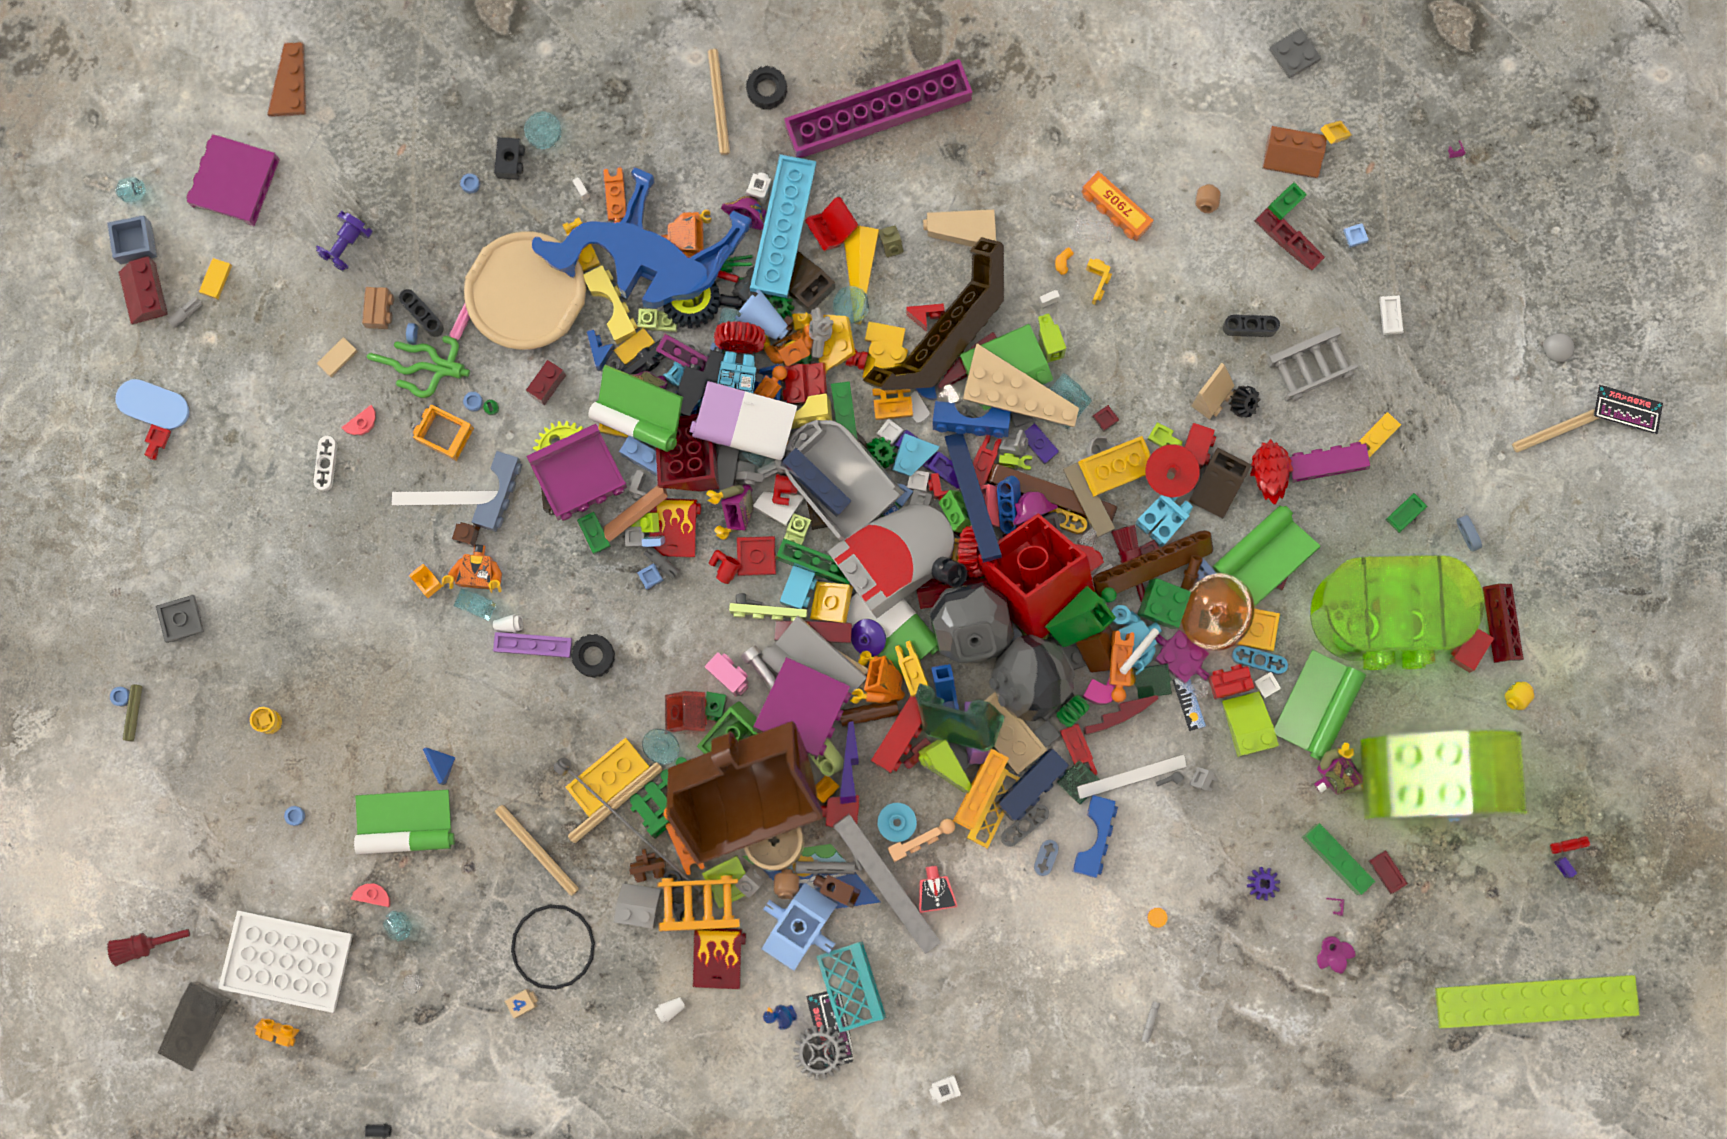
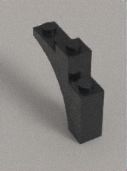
(694, 381)

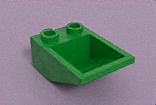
(1083, 617)

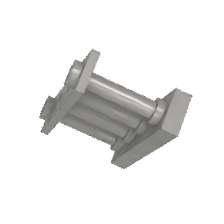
(1314, 345)

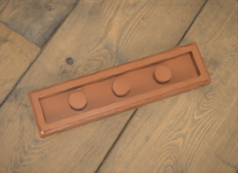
(634, 512)

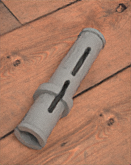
(825, 867)

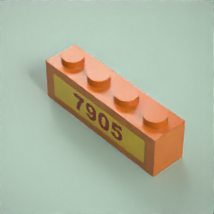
(1116, 206)

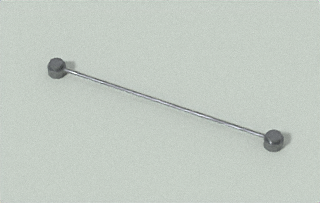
(563, 766)

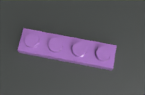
(532, 645)

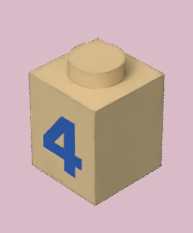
(521, 1003)

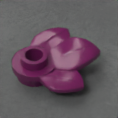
(1335, 957)

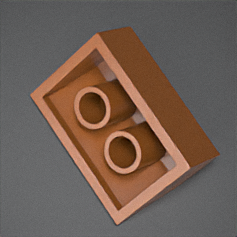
(1294, 152)

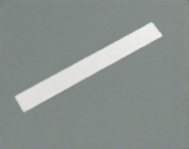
(442, 498)
(1131, 776)

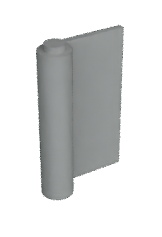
(809, 648)

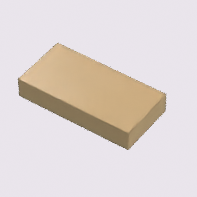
(337, 357)

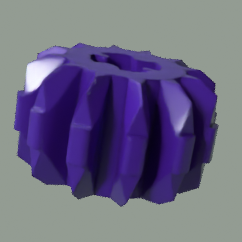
(1262, 891)

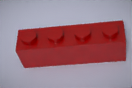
(899, 737)

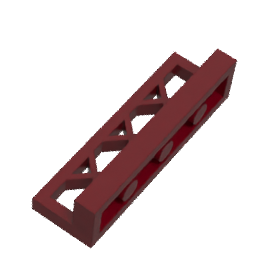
(928, 596)
(1500, 622)

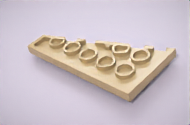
(1007, 388)

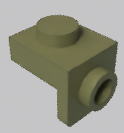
(891, 241)

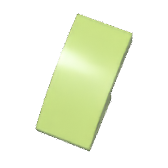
(655, 320)
(797, 529)

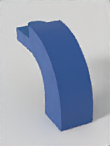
(945, 685)

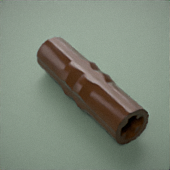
(869, 712)

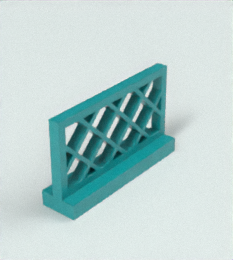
(868, 986)

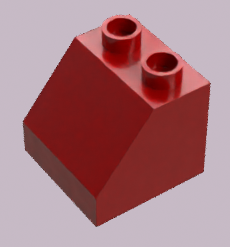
(1037, 573)

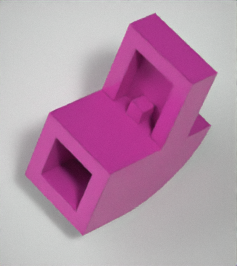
(1099, 693)

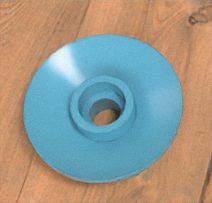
(904, 814)

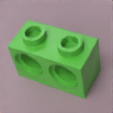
(955, 510)

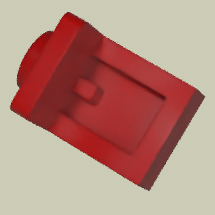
(934, 485)

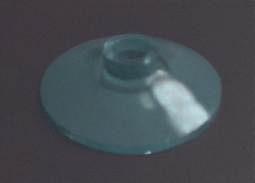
(656, 751)

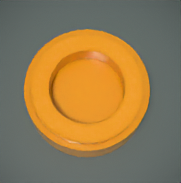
(1157, 917)

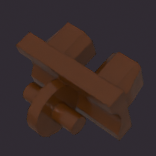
(645, 863)

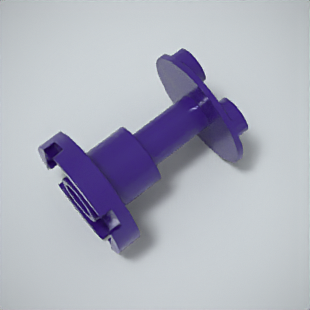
(347, 235)

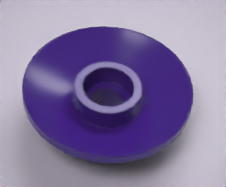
(873, 632)

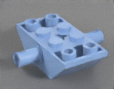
(811, 909)

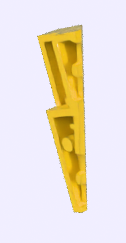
(860, 253)

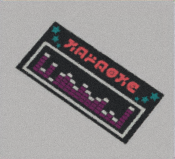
(1628, 409)
(823, 1014)

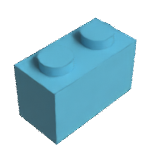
(798, 588)

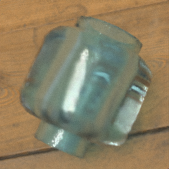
(130, 189)
(397, 926)

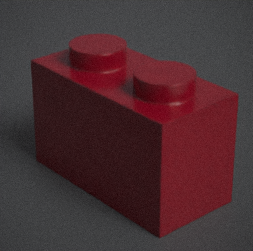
(546, 382)

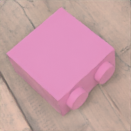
(732, 678)

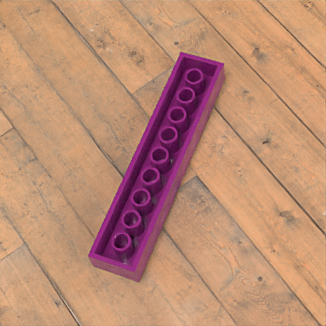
(878, 109)

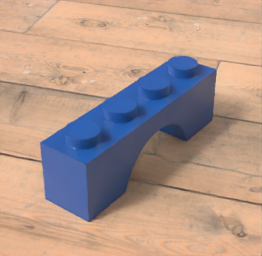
(994, 423)
(1101, 812)

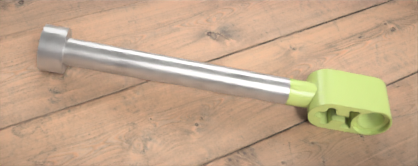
(831, 761)

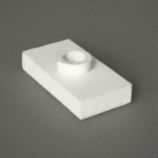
(1391, 315)

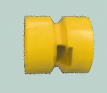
(265, 720)

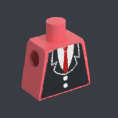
(935, 892)

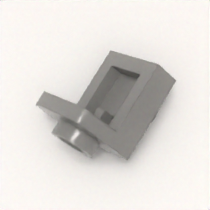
(1014, 443)
(746, 473)
(636, 482)
(752, 880)

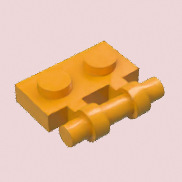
(892, 407)

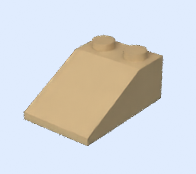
(1214, 392)

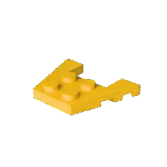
(840, 344)

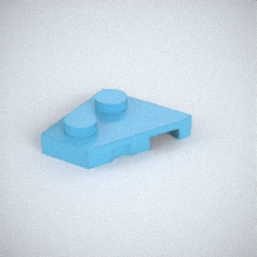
(912, 455)

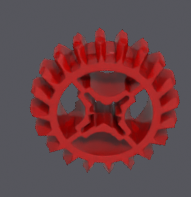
(739, 337)
(969, 552)

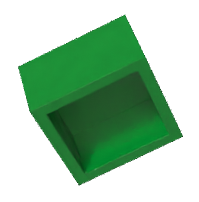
(1164, 603)

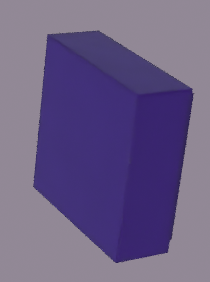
(1565, 867)

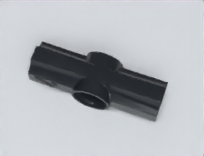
(645, 360)

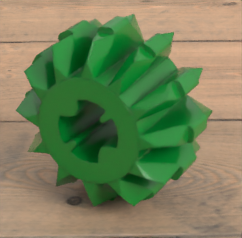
(786, 305)
(885, 449)
(1073, 711)

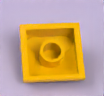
(884, 355)

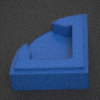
(929, 393)

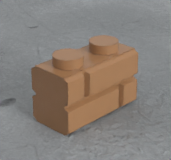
(377, 308)

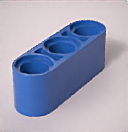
(1006, 495)

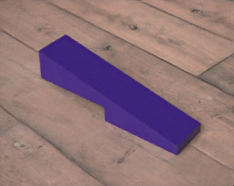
(936, 464)
(851, 758)

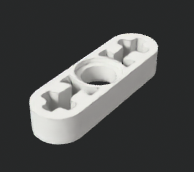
(319, 476)

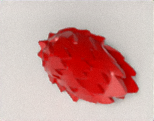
(1271, 470)

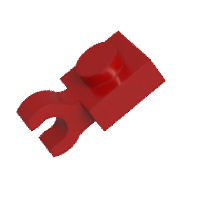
(156, 438)

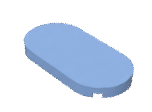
(152, 404)

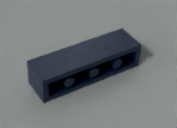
(816, 482)
(1032, 784)

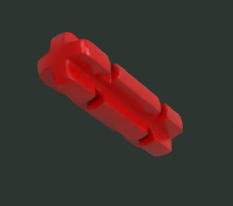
(1569, 845)

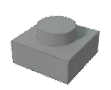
(634, 537)

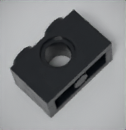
(505, 148)

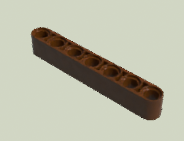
(1055, 494)
(1154, 563)

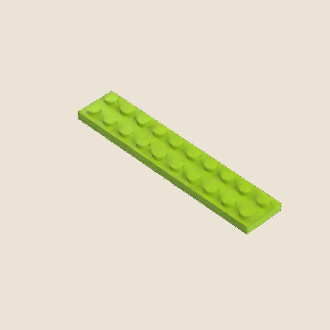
(1537, 1001)

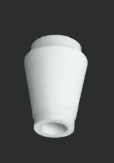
(508, 624)
(669, 1009)

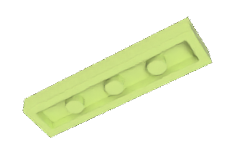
(759, 612)

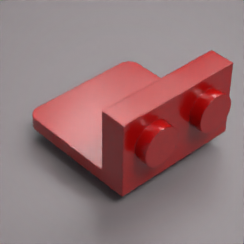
(832, 224)

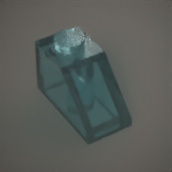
(475, 604)

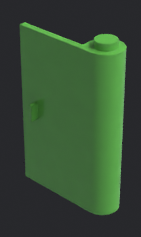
(1268, 554)
(1319, 704)

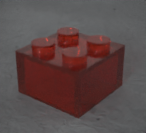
(685, 712)

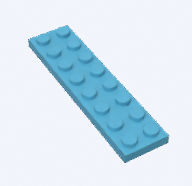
(783, 226)

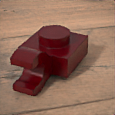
(912, 760)

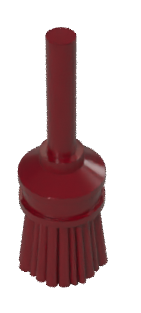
(1128, 549)
(138, 946)

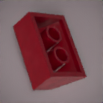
(142, 290)

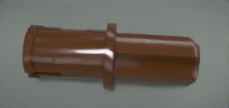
(1191, 572)

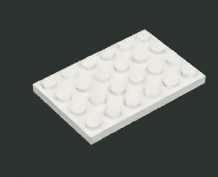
(285, 961)

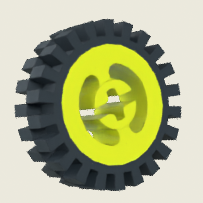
(686, 314)

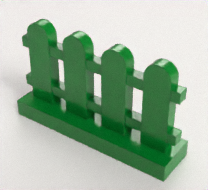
(656, 825)

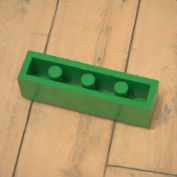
(810, 560)
(1338, 859)

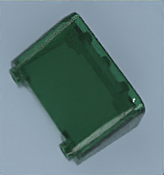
(974, 729)

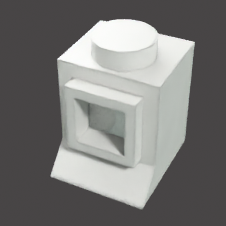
(759, 186)
(945, 1089)

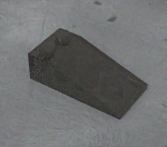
(193, 1024)

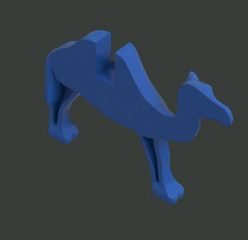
(645, 252)

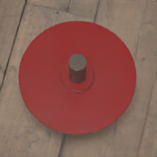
(1172, 470)

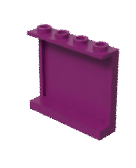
(233, 179)
(577, 472)
(808, 701)

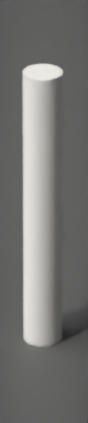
(1139, 651)

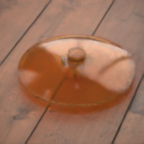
(1218, 612)

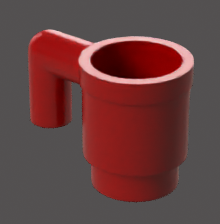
(784, 486)
(728, 567)

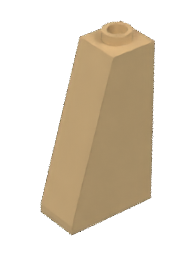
(961, 226)

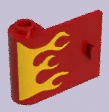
(678, 526)

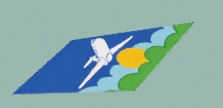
(828, 853)

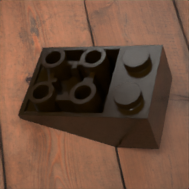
(809, 283)
(1220, 483)

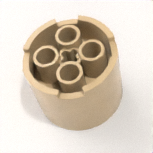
(779, 856)

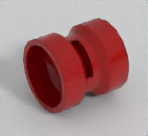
(859, 363)

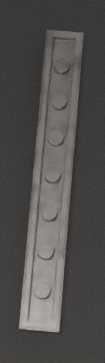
(887, 883)

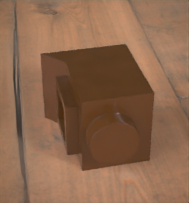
(466, 533)

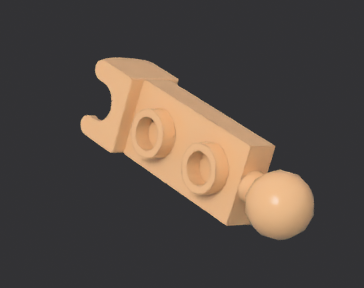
(899, 851)

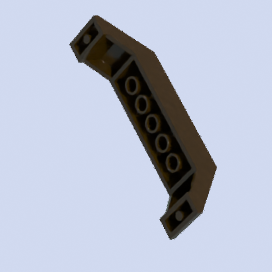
(954, 328)

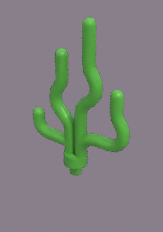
(442, 369)

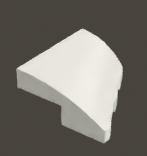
(775, 511)

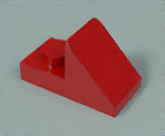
(919, 313)

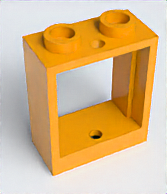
(458, 443)

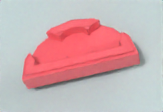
(361, 423)
(372, 894)

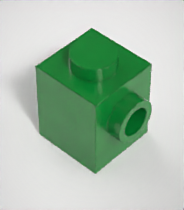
(715, 706)

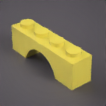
(600, 285)
(815, 408)

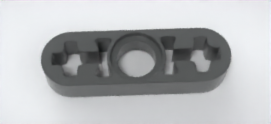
(1033, 812)

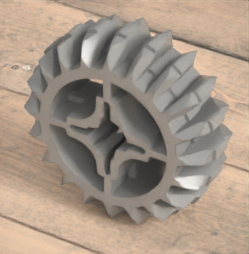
(808, 1065)

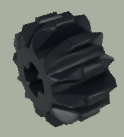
(1244, 401)

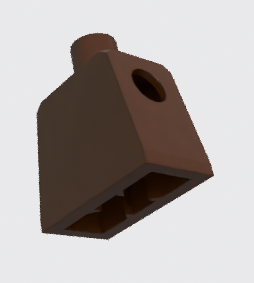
(843, 892)

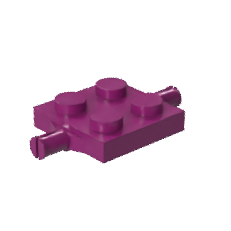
(1182, 656)

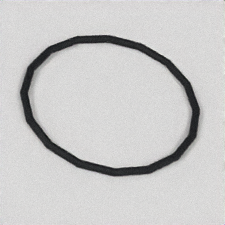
(514, 941)

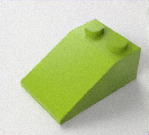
(1249, 724)
(942, 761)

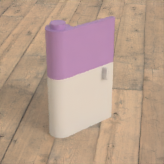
(744, 421)

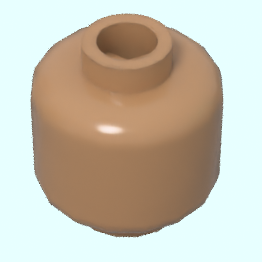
(1208, 198)
(786, 884)

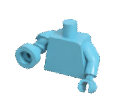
(1140, 631)

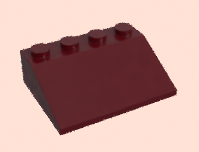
(691, 462)

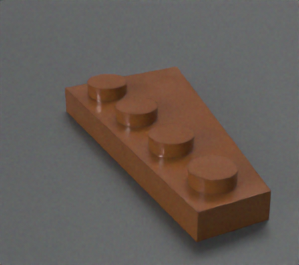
(289, 86)

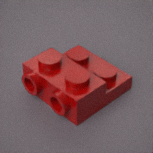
(804, 381)

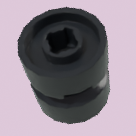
(949, 572)

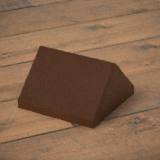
(1097, 650)

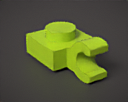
(1162, 436)
(1010, 461)
(648, 523)

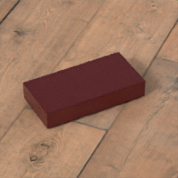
(1388, 872)

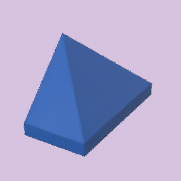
(440, 764)

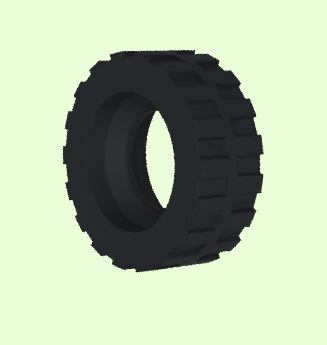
(756, 77)
(578, 655)

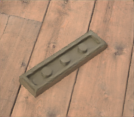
(1091, 505)

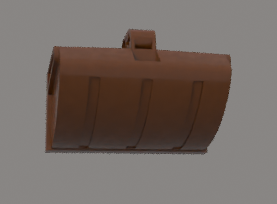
(742, 792)

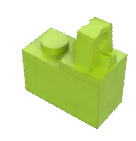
(1050, 339)

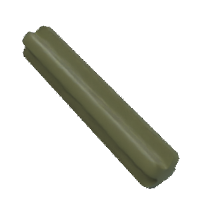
(132, 712)

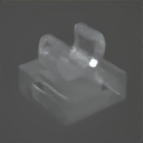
(952, 394)

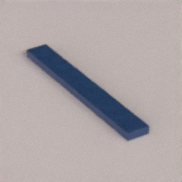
(973, 497)

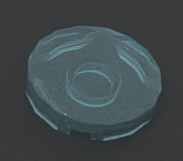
(542, 130)
(851, 303)

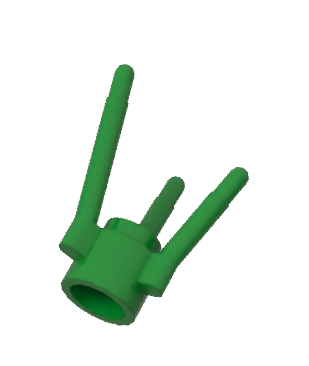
(729, 264)

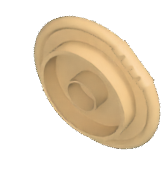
(519, 296)

